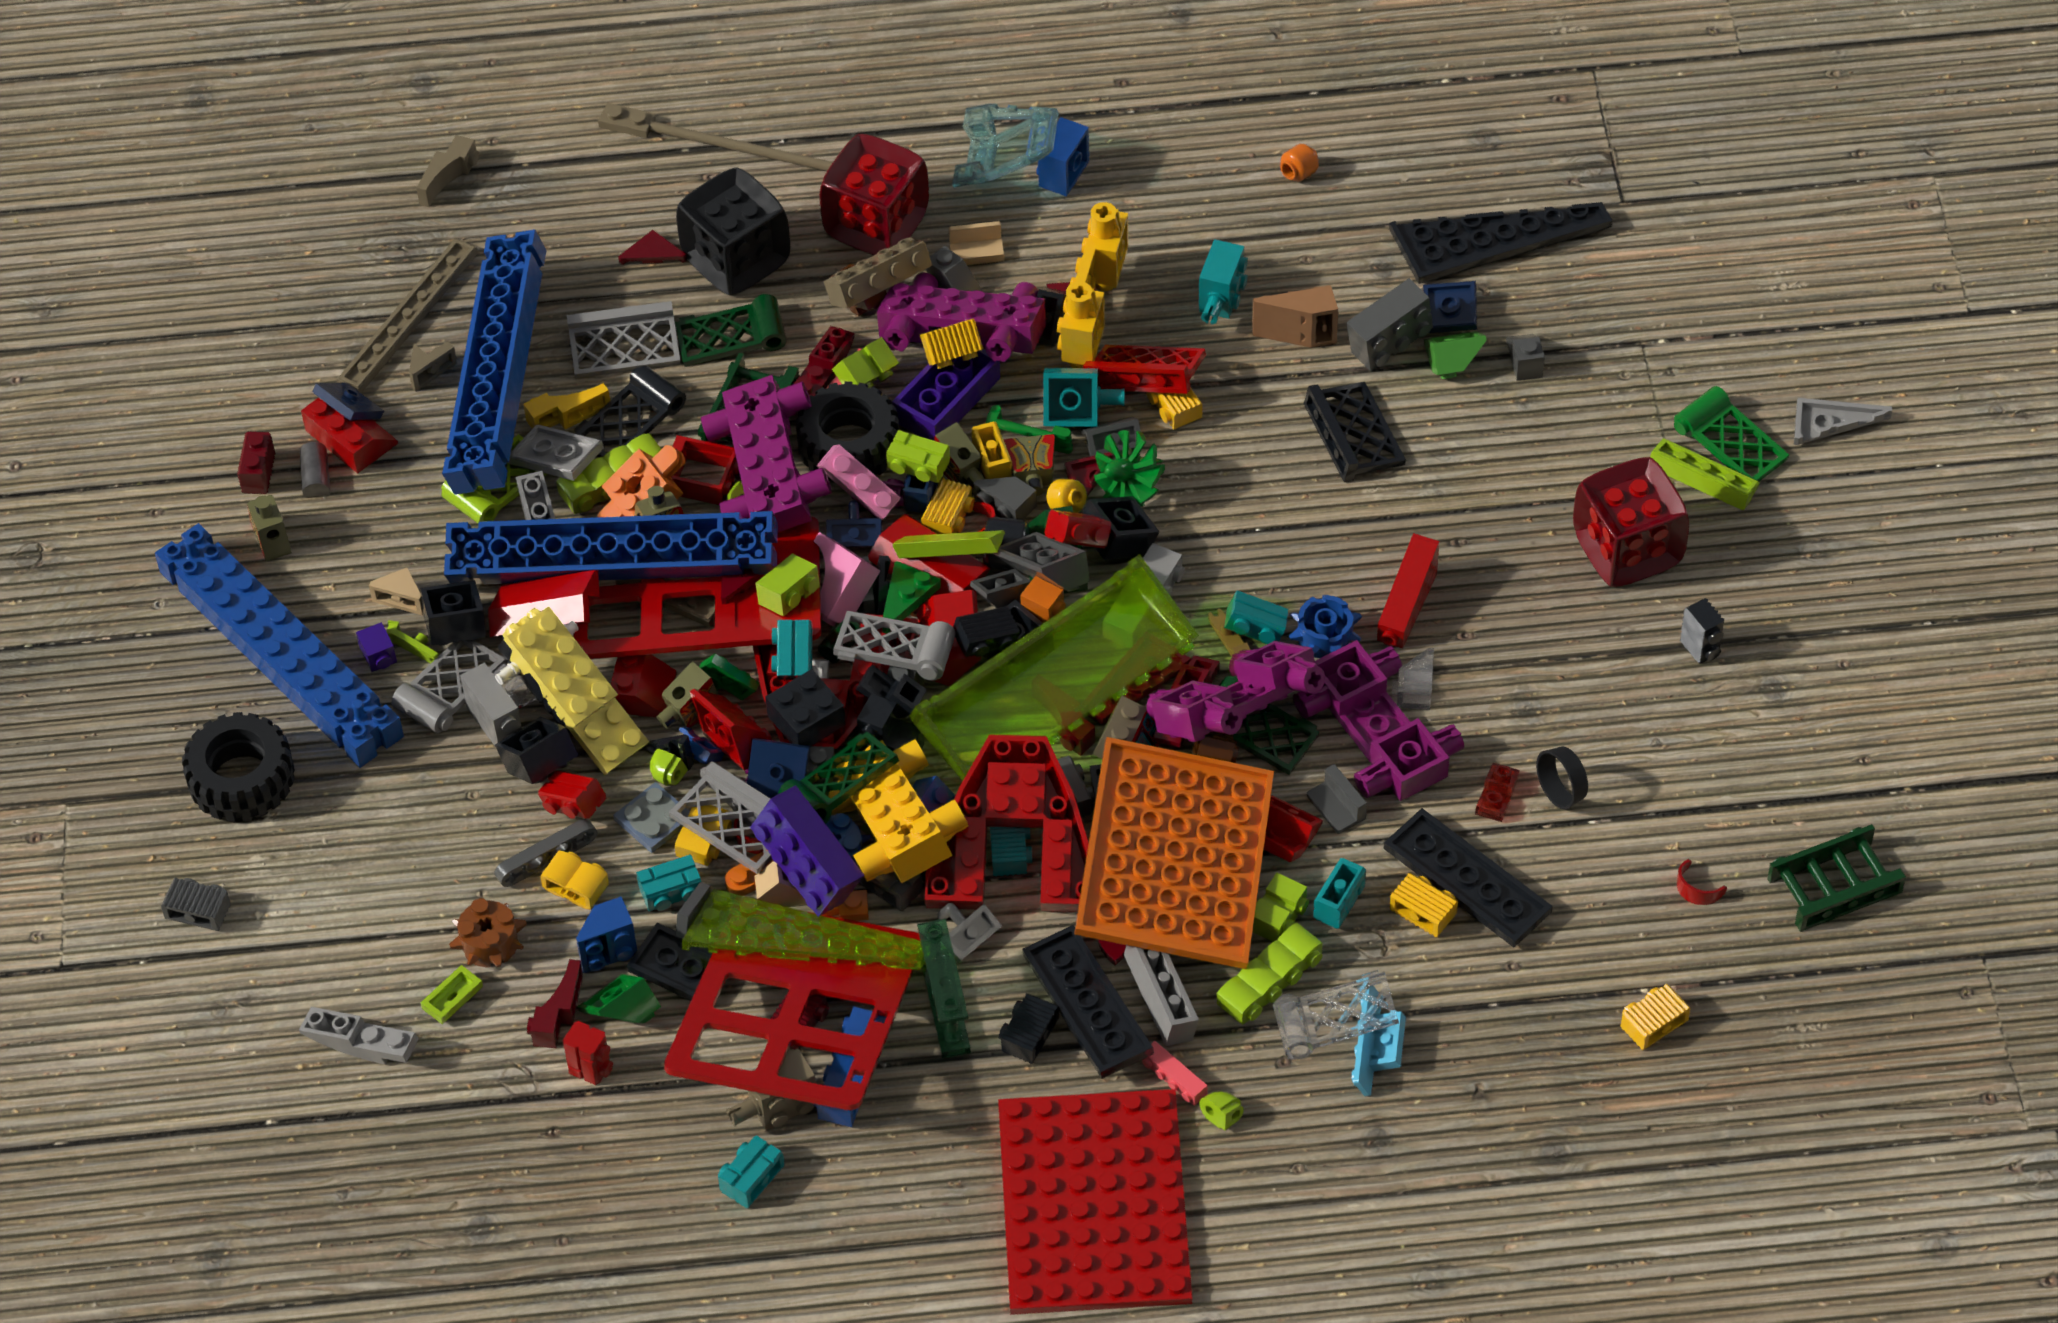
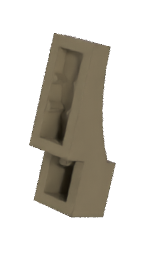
(446, 167)

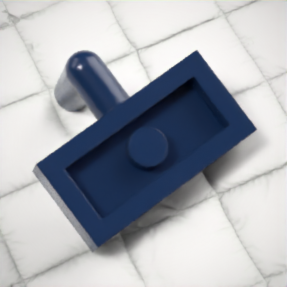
(854, 531)

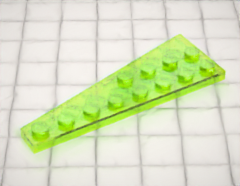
(788, 933)

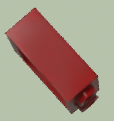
(707, 453)

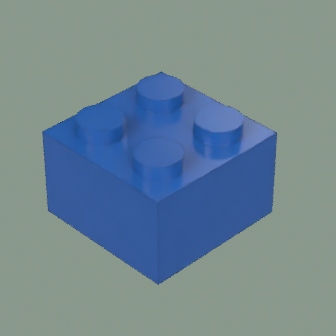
(1068, 159)

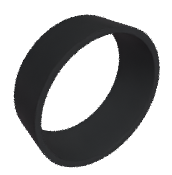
(1550, 779)

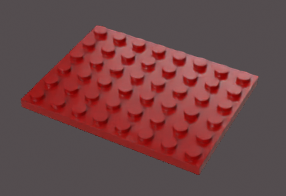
(1094, 1202)

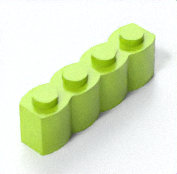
(587, 489)
(1269, 973)

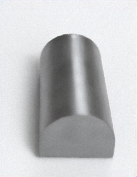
(314, 469)

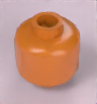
(1299, 162)

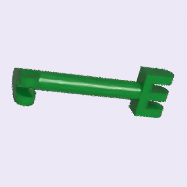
(1062, 435)

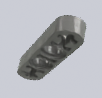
(540, 854)

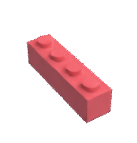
(1175, 1074)

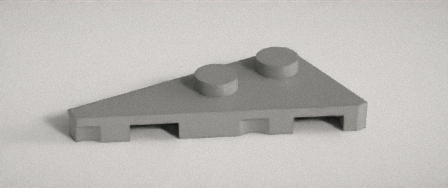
(1826, 418)

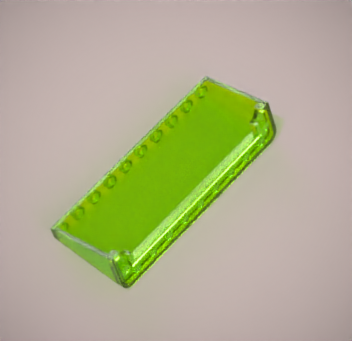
(1061, 668)

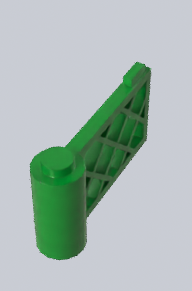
(1712, 409)

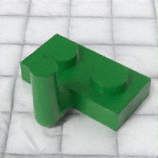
(729, 677)

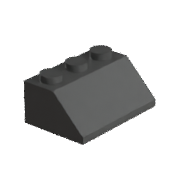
(1047, 559)

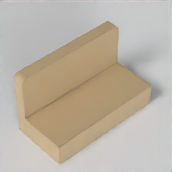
(977, 242)

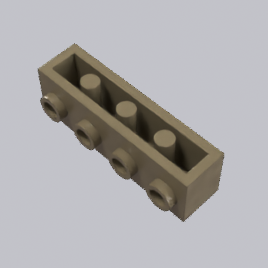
(877, 273)

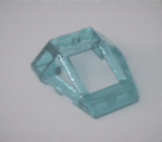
(984, 141)

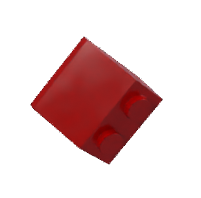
(640, 684)

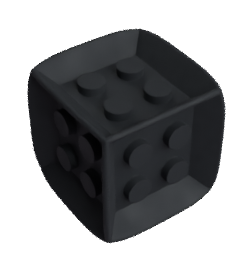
(733, 231)

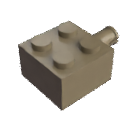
(776, 1110)

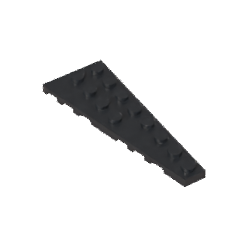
(1478, 239)

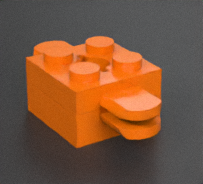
(641, 469)

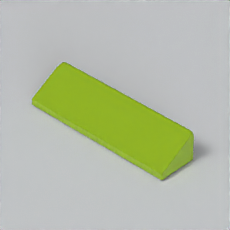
(1704, 474)
(949, 544)

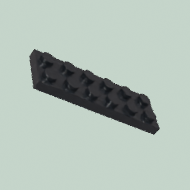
(1472, 878)
(1088, 1002)

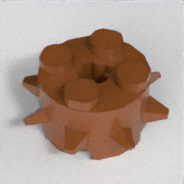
(487, 933)

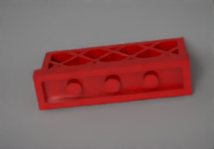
(1153, 376)

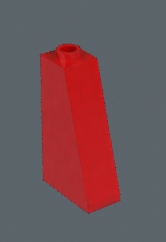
(1409, 591)

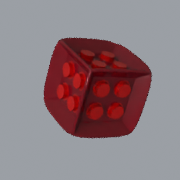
(874, 194)
(1631, 521)

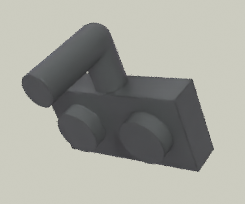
(970, 930)

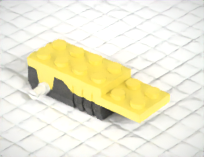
(569, 687)

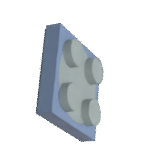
(649, 818)

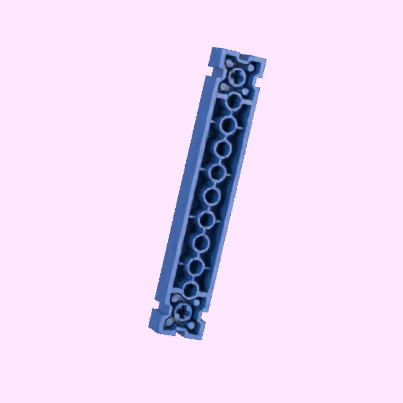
(494, 363)
(612, 545)
(279, 645)

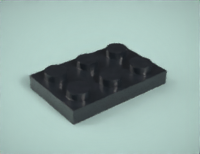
(667, 964)

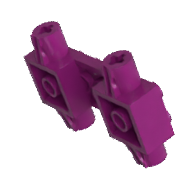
(1004, 320)
(760, 430)
(1262, 677)
(1400, 750)

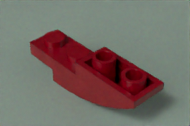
(824, 357)
(1199, 670)

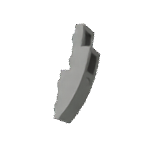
(535, 496)
(356, 1038)

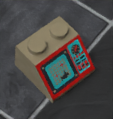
(1128, 723)

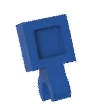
(702, 748)

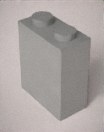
(490, 703)

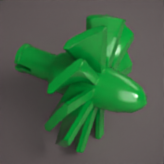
(1129, 472)

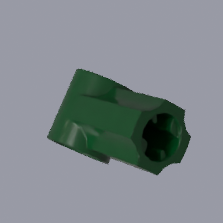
(826, 648)

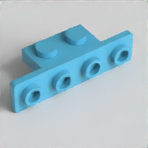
(1378, 1048)

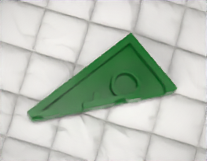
(908, 591)

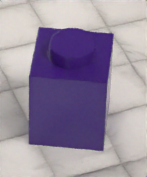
(376, 647)

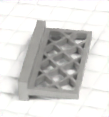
(615, 321)
(733, 791)

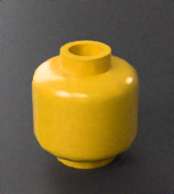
(1066, 493)

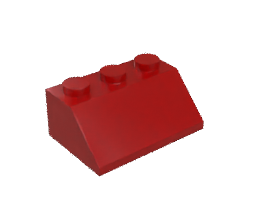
(352, 441)
(946, 609)
(727, 726)

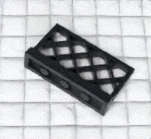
(1334, 433)

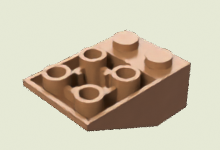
(1297, 317)

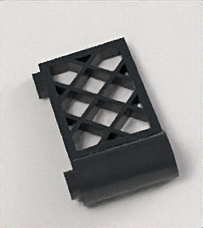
(648, 388)

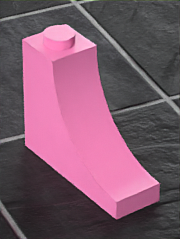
(845, 580)

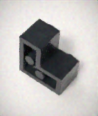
(881, 721)

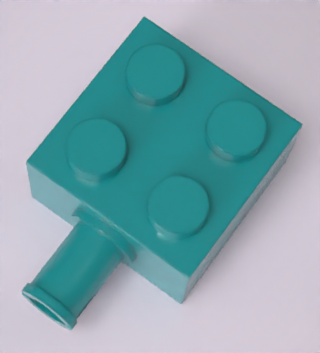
(1222, 280)
(1074, 397)

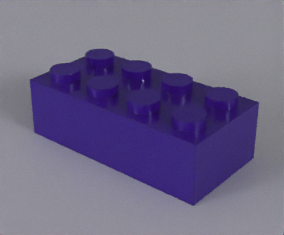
(945, 394)
(806, 851)

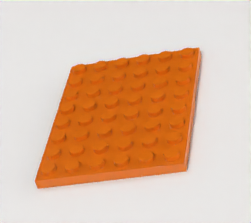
(1175, 853)

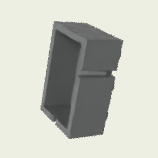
(1390, 325)

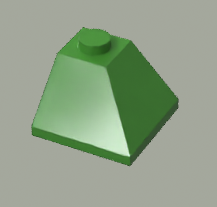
(1453, 352)

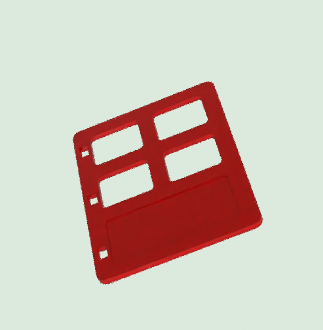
(736, 623)
(844, 980)

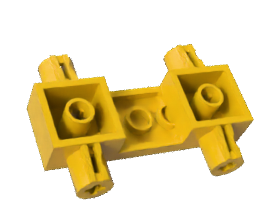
(1099, 267)
(904, 830)

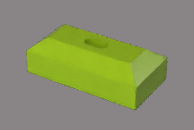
(460, 984)

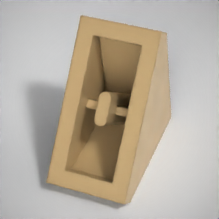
(397, 591)

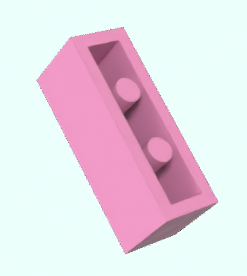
(858, 481)

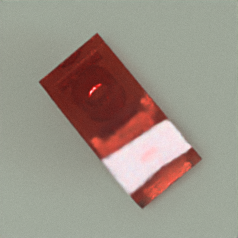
(1497, 792)

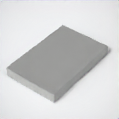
(555, 452)

